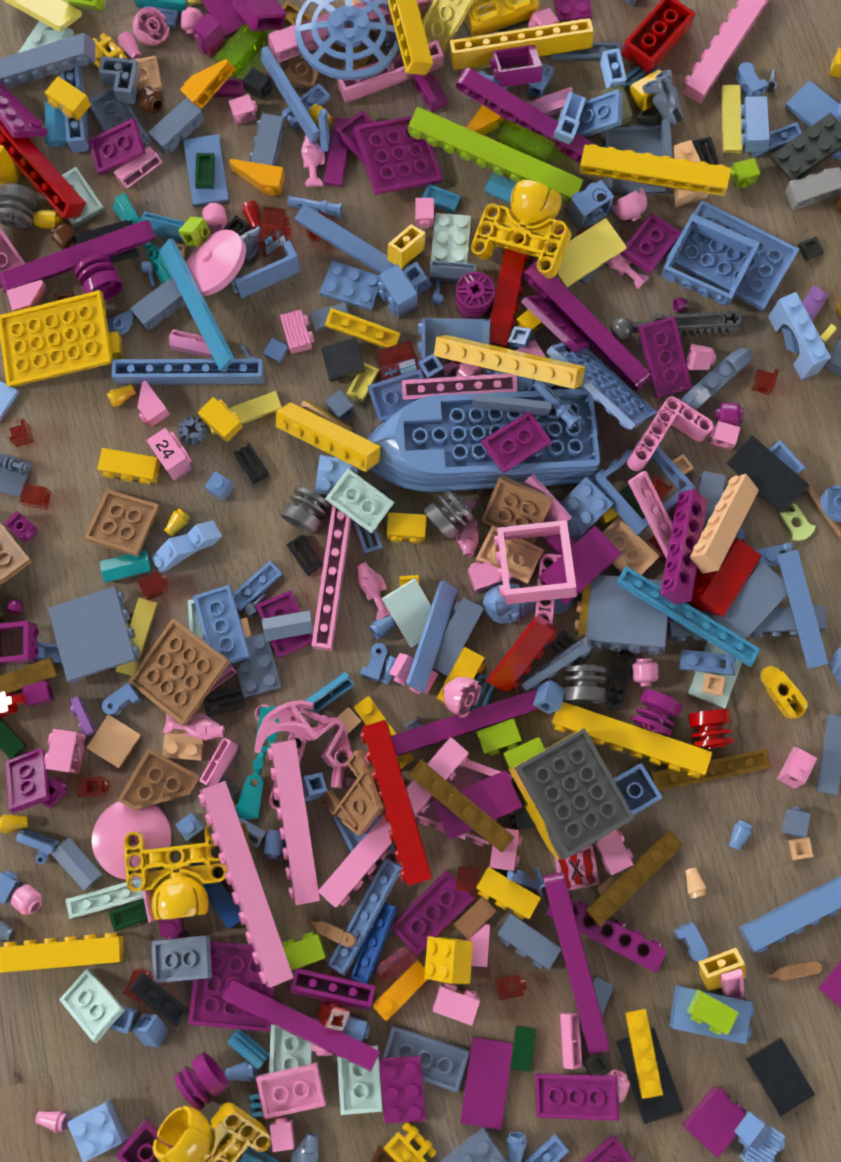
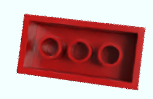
(657, 34)

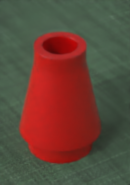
(252, 213)

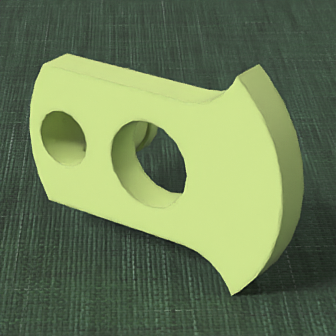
(798, 533)

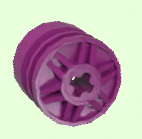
(99, 274)
(474, 305)
(657, 711)
(197, 1083)

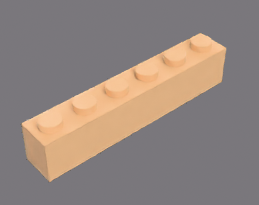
(724, 524)

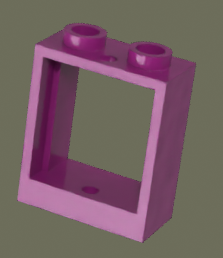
(513, 57)
(30, 647)

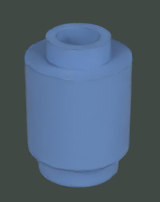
(273, 844)

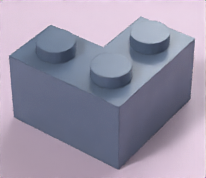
(123, 75)

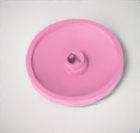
(217, 261)
(119, 821)

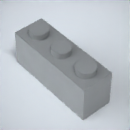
(814, 188)

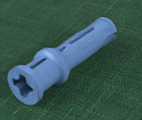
(327, 208)
(562, 409)

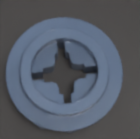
(193, 438)

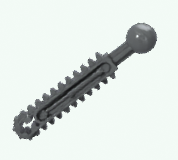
(691, 324)

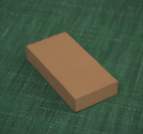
(474, 917)

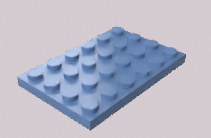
(721, 264)
(606, 387)

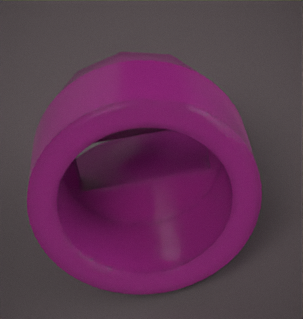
(679, 304)
(14, 606)

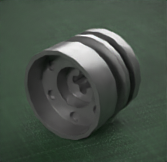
(17, 206)
(306, 507)
(449, 513)
(585, 683)

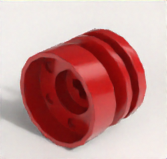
(711, 728)

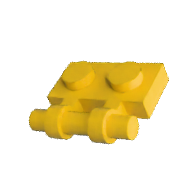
(106, 42)
(402, 1151)

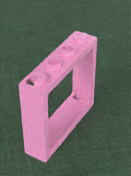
(535, 593)

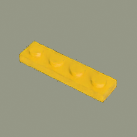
(361, 329)
(371, 714)
(643, 1053)

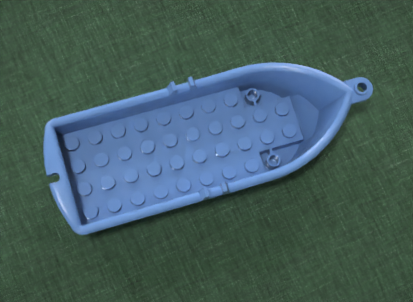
(439, 446)

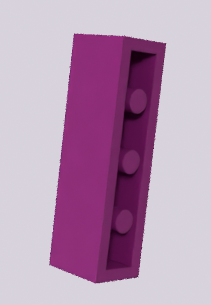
(332, 989)

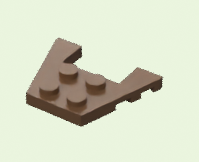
(361, 802)

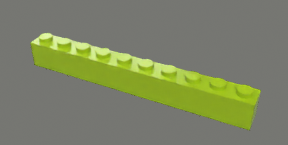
(490, 153)

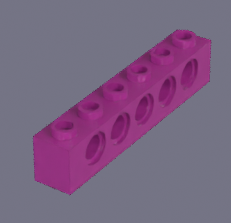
(686, 531)
(655, 952)

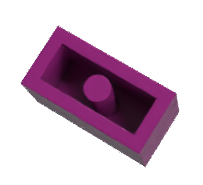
(209, 36)

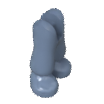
(665, 99)

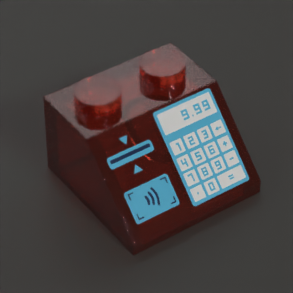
(273, 230)
(396, 360)

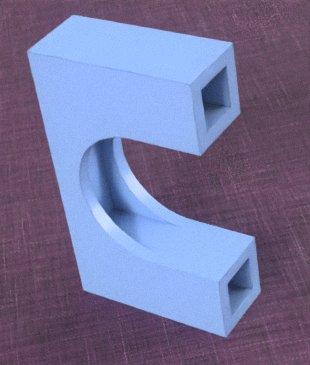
(812, 351)

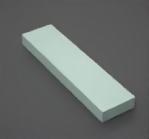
(103, 899)

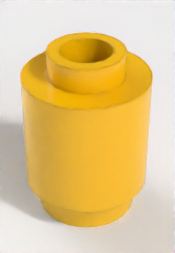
(314, 111)
(47, 219)

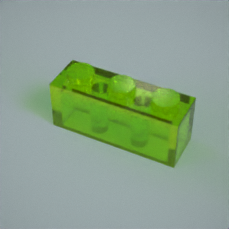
(241, 48)
(526, 141)

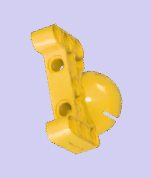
(529, 218)
(175, 892)
(199, 1141)

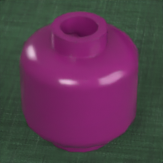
(730, 413)

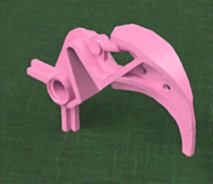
(337, 744)

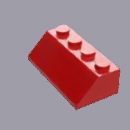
(718, 589)
(522, 653)

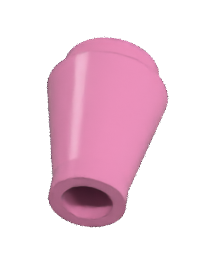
(129, 45)
(53, 1121)

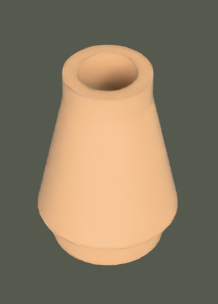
(695, 884)

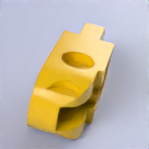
(772, 679)

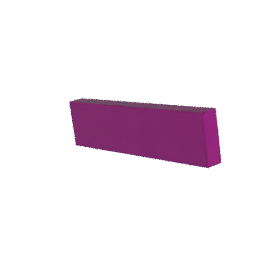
(336, 157)

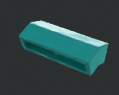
(125, 566)

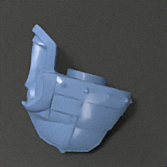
(503, 613)

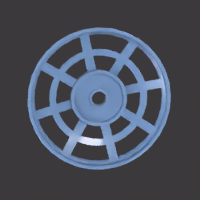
(346, 37)

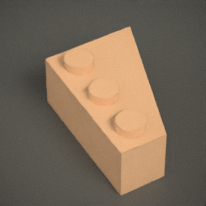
(686, 151)

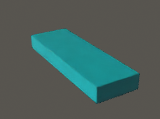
(179, 5)

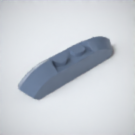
(717, 378)

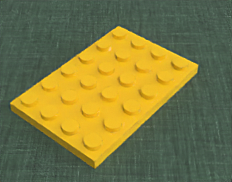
(55, 339)

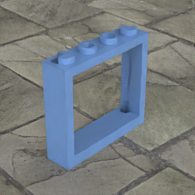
(721, 235)
(621, 506)

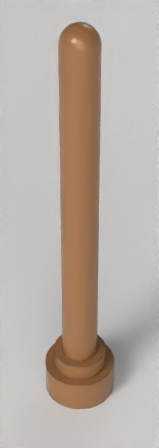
(816, 498)

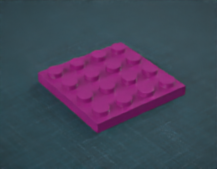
(396, 158)
(228, 963)

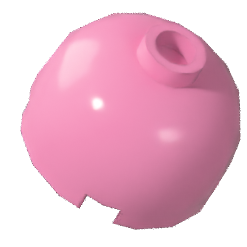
(150, 26)
(630, 206)
(461, 694)

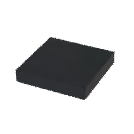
(343, 359)

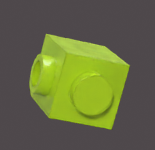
(744, 173)
(194, 231)

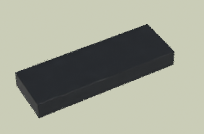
(158, 999)

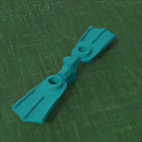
(126, 211)
(250, 797)

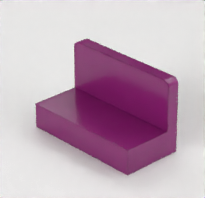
(430, 92)

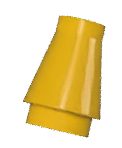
(120, 395)
(177, 522)
(11, 823)

